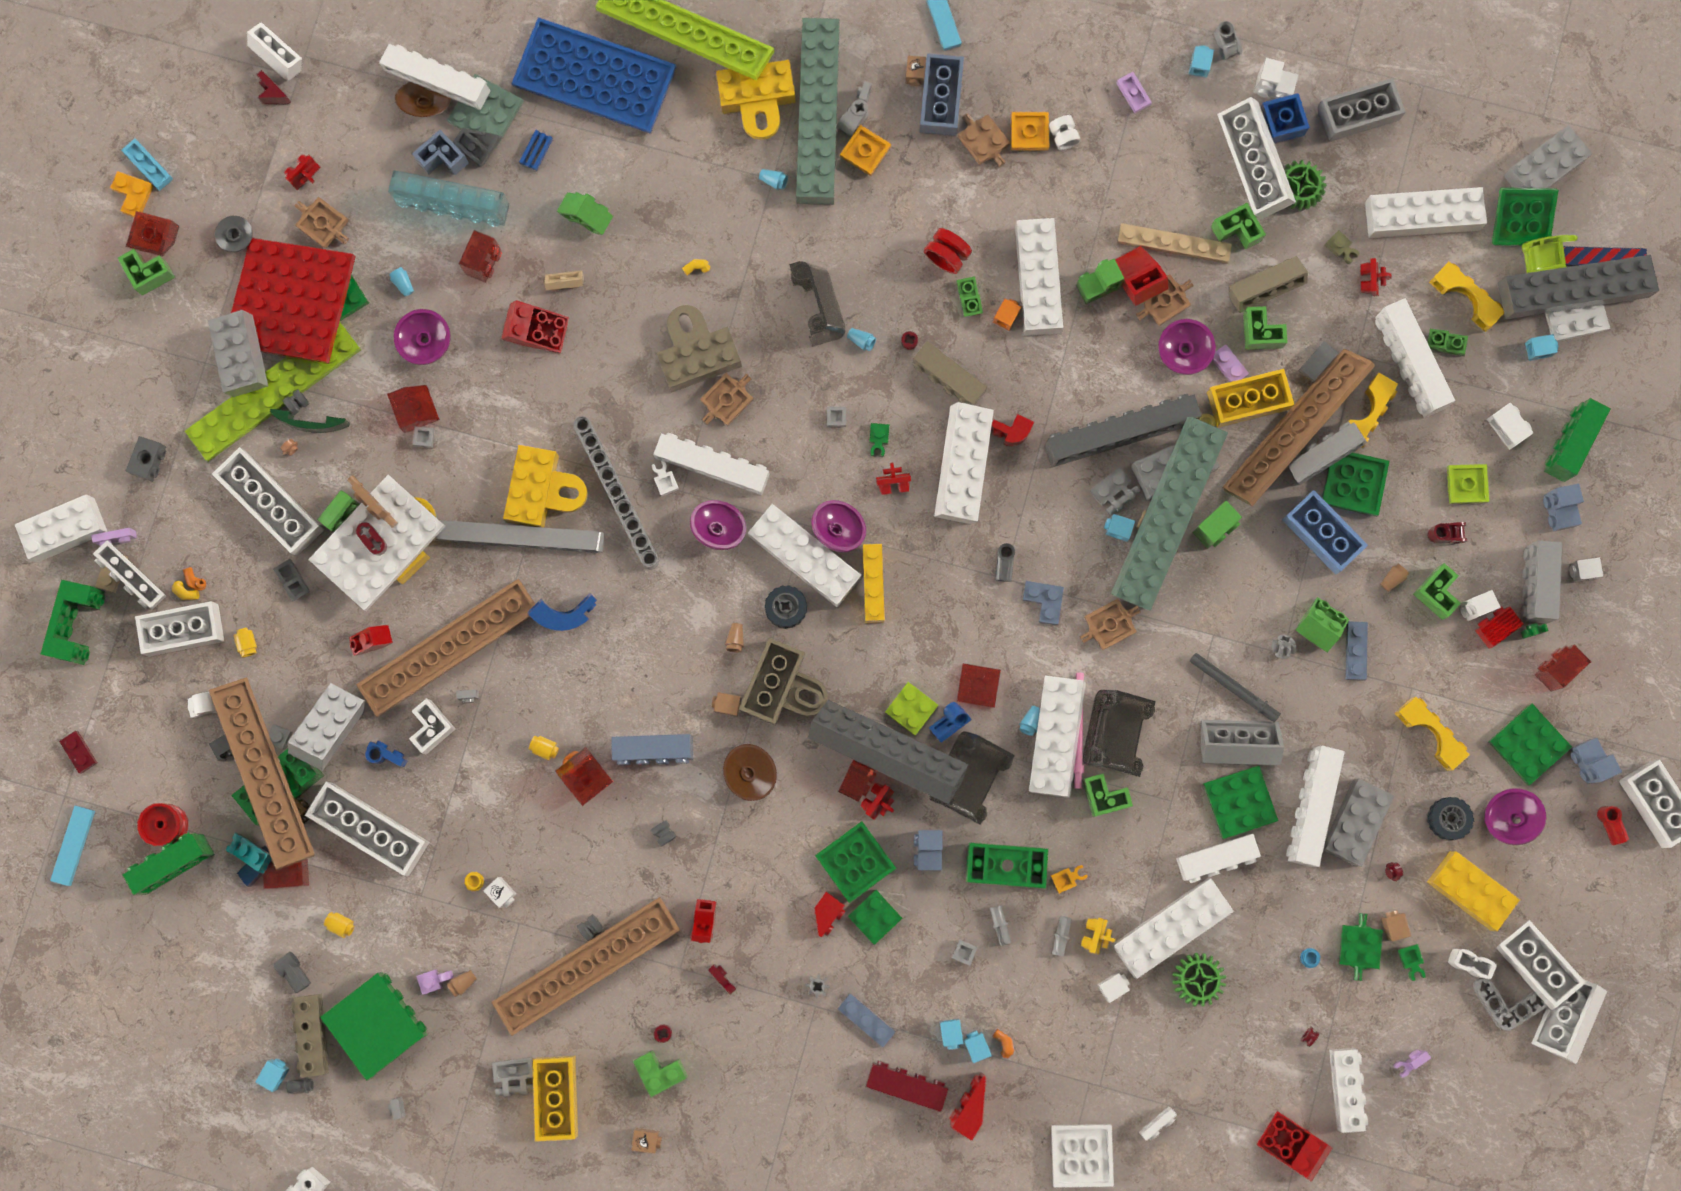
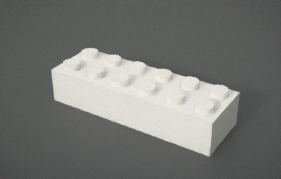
(1256, 158)
(1425, 212)
(1039, 277)
(1414, 358)
(964, 463)
(268, 502)
(804, 555)
(1057, 736)
(1315, 806)
(367, 828)
(1172, 928)

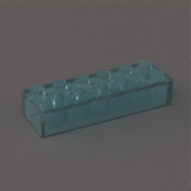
(449, 198)

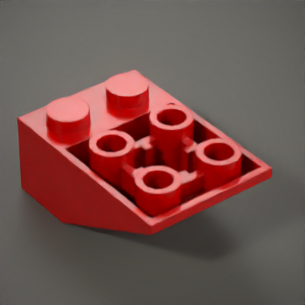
(1141, 275)
(534, 327)
(969, 1116)
(1294, 1146)

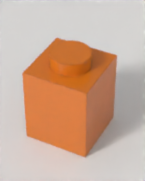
(1007, 314)

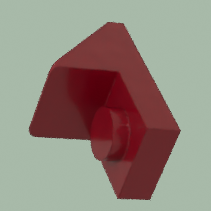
(273, 94)

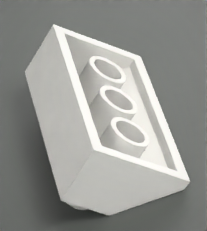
(1569, 1024)

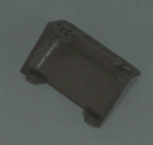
(829, 323)
(1116, 731)
(983, 763)

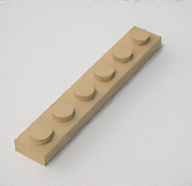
(1174, 243)

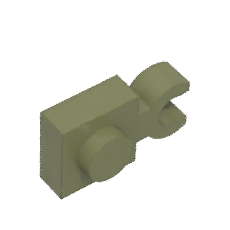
(1339, 244)

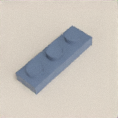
(1356, 650)
(866, 1020)

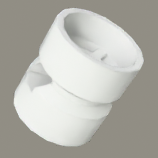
(1065, 133)

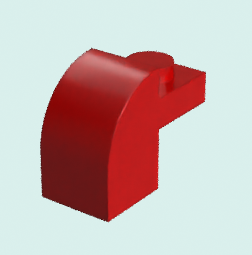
(1016, 433)
(704, 921)

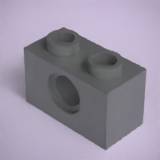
(143, 448)

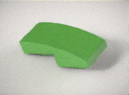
(969, 296)
(1448, 343)

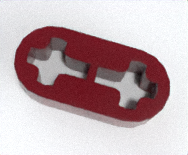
(374, 536)

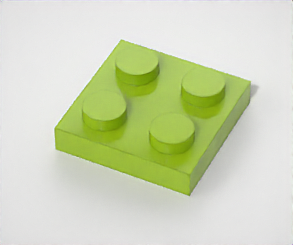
(1468, 484)
(911, 708)

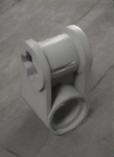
(1227, 44)
(852, 119)

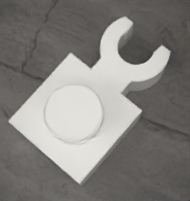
(665, 481)

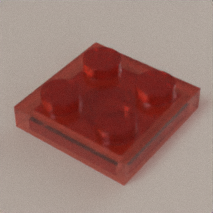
(978, 685)

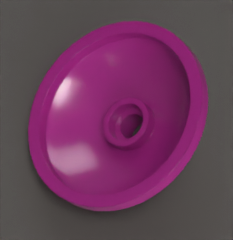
(414, 328)
(1189, 335)
(721, 518)
(843, 520)
(1514, 805)

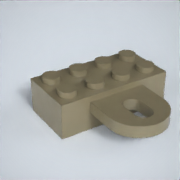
(696, 353)
(778, 685)

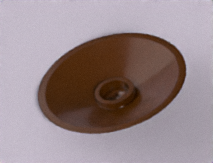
(420, 100)
(749, 772)

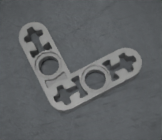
(1503, 1010)

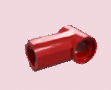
(1614, 826)

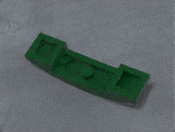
(331, 425)

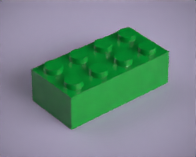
(1576, 439)
(168, 863)

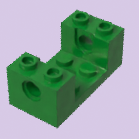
(61, 620)
(299, 777)
(986, 861)

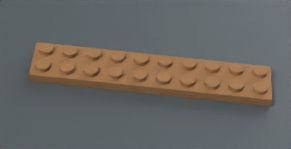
(1298, 427)
(446, 648)
(261, 773)
(586, 966)

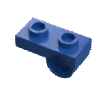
(954, 719)
(395, 756)

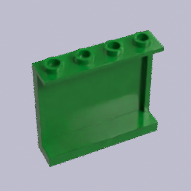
(374, 1025)

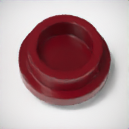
(1394, 871)

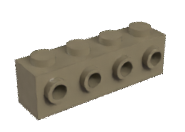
(1268, 284)
(948, 374)
(310, 1035)

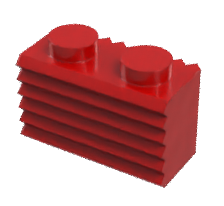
(1498, 627)

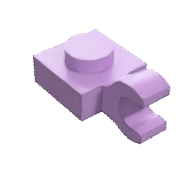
(432, 981)
(1415, 1060)

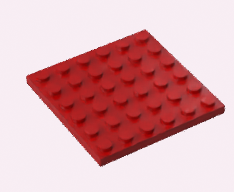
(294, 297)

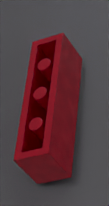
(906, 1086)

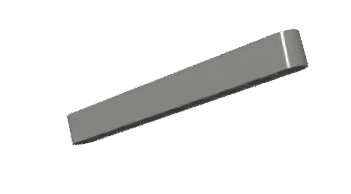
(615, 483)
(521, 536)

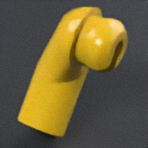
(696, 264)
(179, 590)

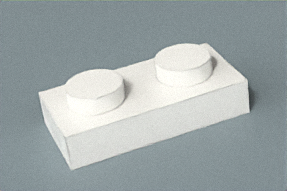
(1152, 1129)

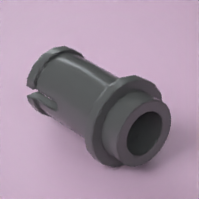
(300, 1085)

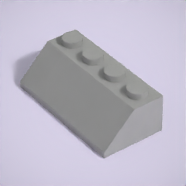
(1327, 453)
(1241, 742)

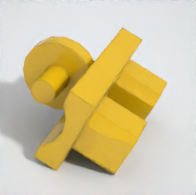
(1099, 926)

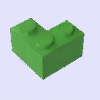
(586, 211)
(1239, 222)
(145, 275)
(1100, 283)
(1259, 334)
(1434, 592)
(1103, 801)
(656, 1077)

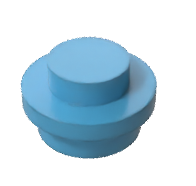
(1310, 958)

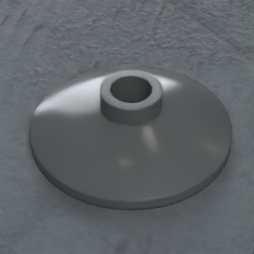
(227, 228)

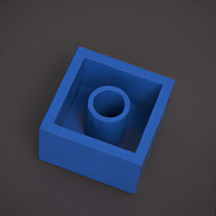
(1285, 118)

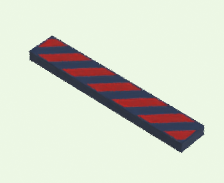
(1587, 255)

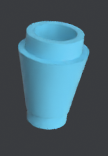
(774, 178)
(401, 280)
(862, 339)
(1030, 722)

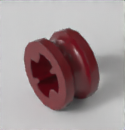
(908, 346)
(1310, 1036)
(664, 1039)

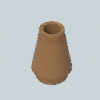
(1394, 577)
(735, 638)
(461, 983)

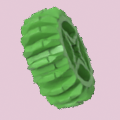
(1315, 188)
(1199, 987)

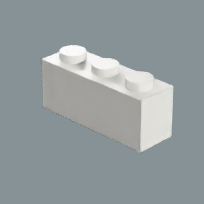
(274, 51)

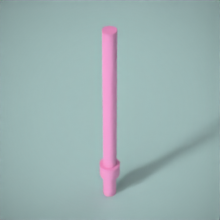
(1079, 768)

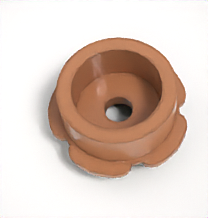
(289, 447)

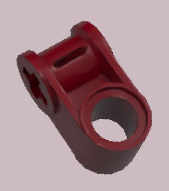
(1451, 533)

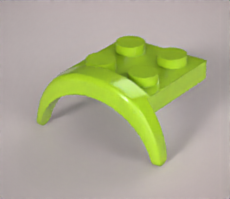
(1546, 253)

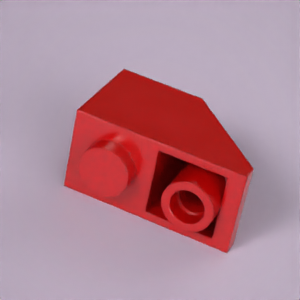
(370, 639)
(826, 912)

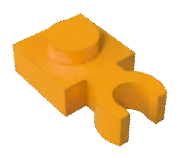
(1065, 879)

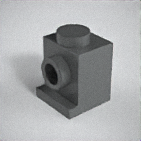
(221, 748)

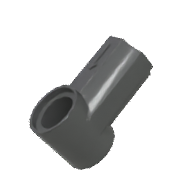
(1004, 565)
(289, 967)

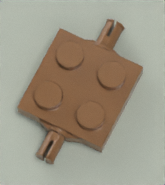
(983, 139)
(321, 222)
(1168, 303)
(726, 399)
(374, 506)
(1110, 624)

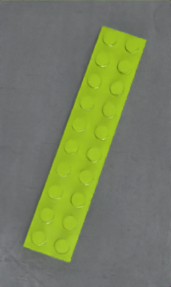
(692, 33)
(247, 411)

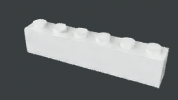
(435, 76)
(711, 464)

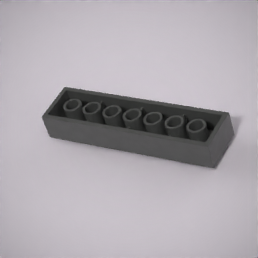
(1578, 287)
(1121, 431)
(888, 751)

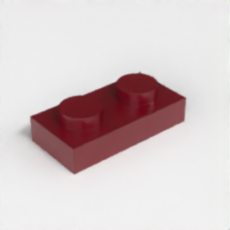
(78, 752)

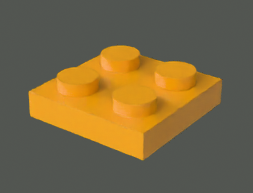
(1029, 130)
(865, 150)

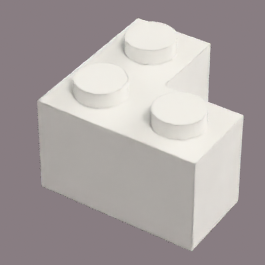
(1274, 81)
(435, 727)

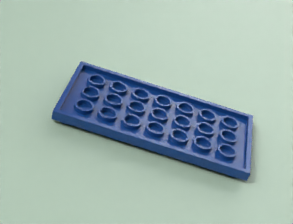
(594, 75)

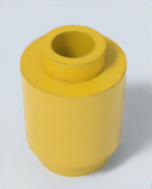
(245, 642)
(543, 747)
(339, 924)

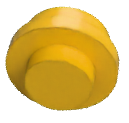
(474, 881)

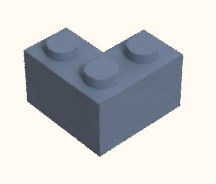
(440, 150)
(1563, 507)
(1593, 761)
(929, 849)

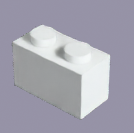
(1510, 425)
(1479, 605)

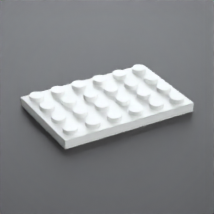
(359, 571)

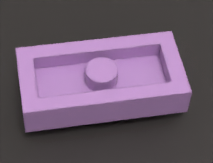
(1133, 92)
(1229, 364)
(121, 536)

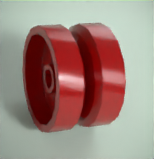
(947, 251)
(151, 824)

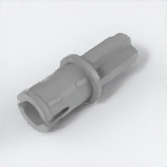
(1000, 925)
(1062, 936)

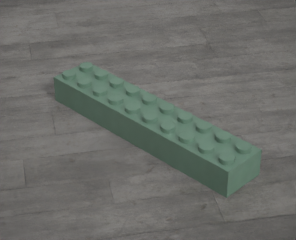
(818, 111)
(1169, 513)

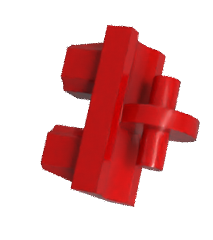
(302, 172)
(1371, 268)
(885, 482)
(881, 803)

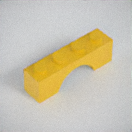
(1485, 309)
(1379, 393)
(873, 583)
(1449, 750)

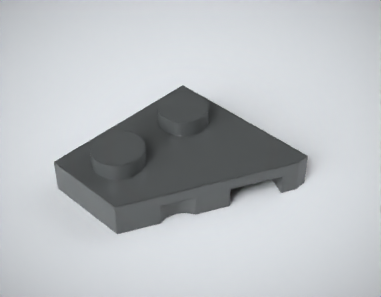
(477, 144)

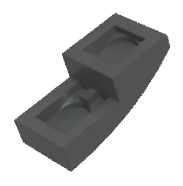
(1318, 361)
(291, 579)

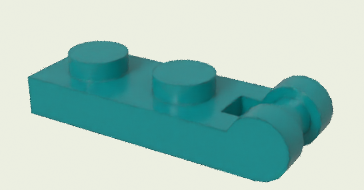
(249, 853)

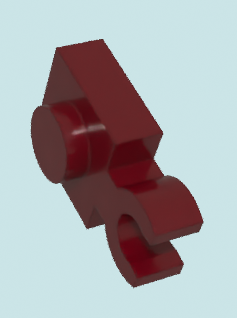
(719, 973)

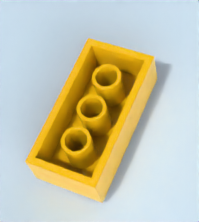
(1250, 398)
(1473, 891)
(555, 1098)

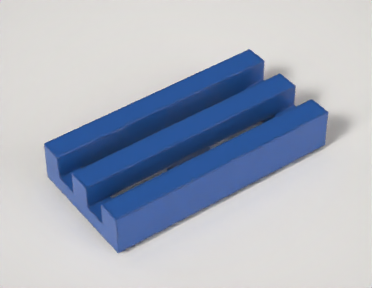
(543, 136)

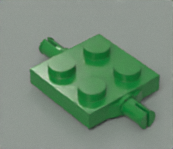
(1360, 947)

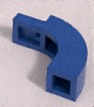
(559, 620)

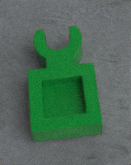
(879, 435)
(1533, 630)
(1412, 958)

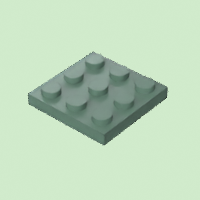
(494, 115)

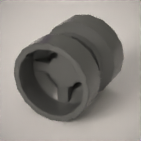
(291, 403)
(663, 832)
(590, 927)

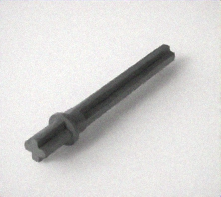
(1236, 688)

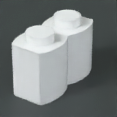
(1476, 966)

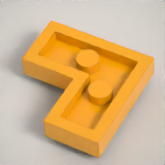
(136, 191)

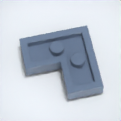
(1049, 597)

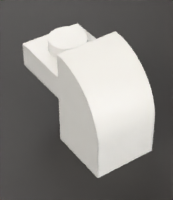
(200, 705)

